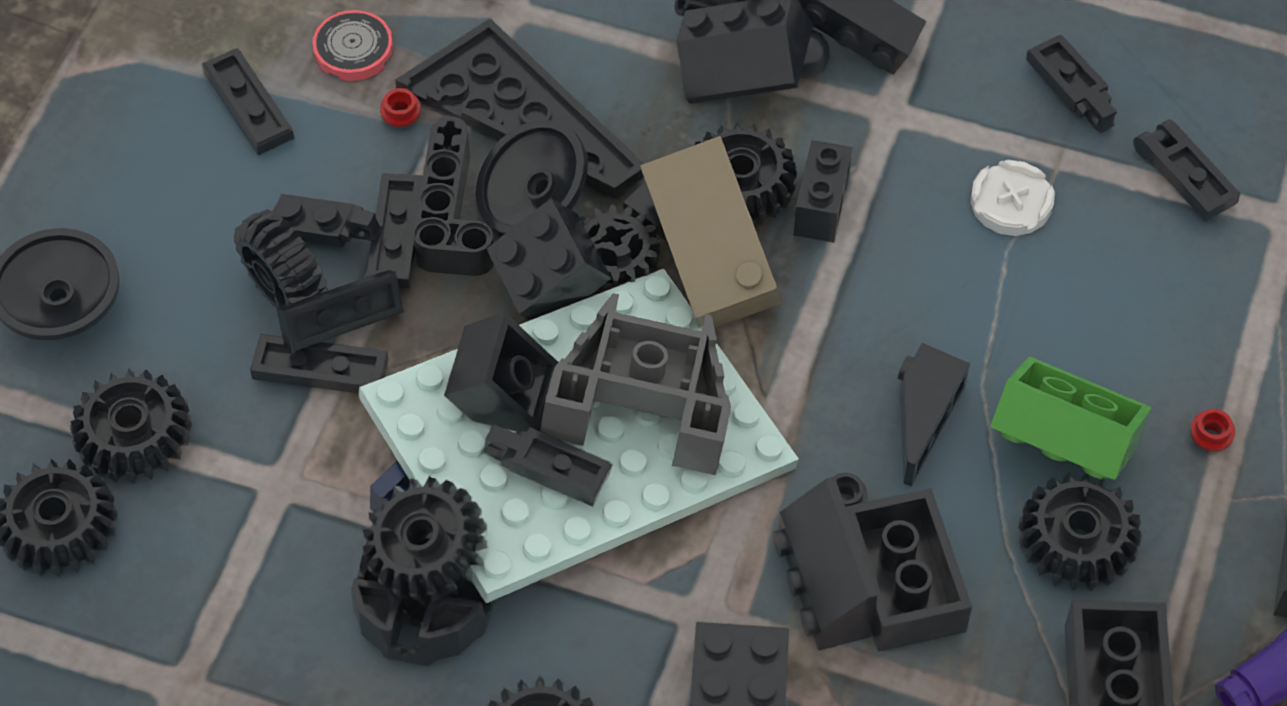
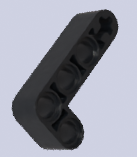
(444, 190)

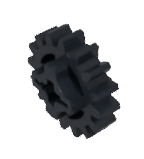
(619, 240)

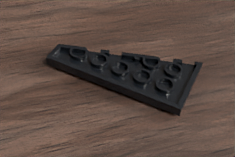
(501, 87)

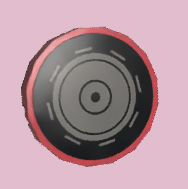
(352, 45)

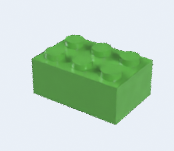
(1070, 418)

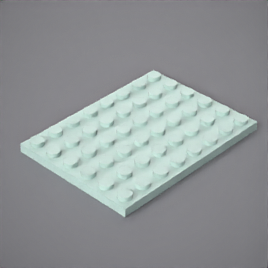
(542, 530)

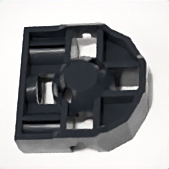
(445, 624)

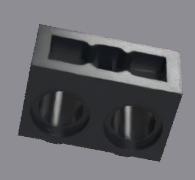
(822, 191)

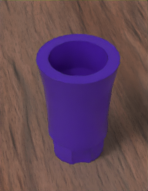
(1259, 679)

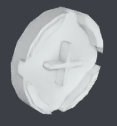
(1012, 198)

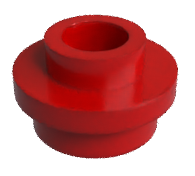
(400, 100)
(1212, 420)

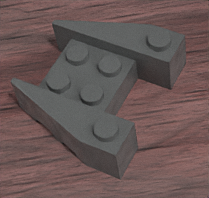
(646, 370)

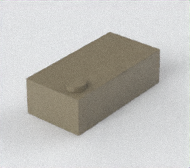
(711, 233)

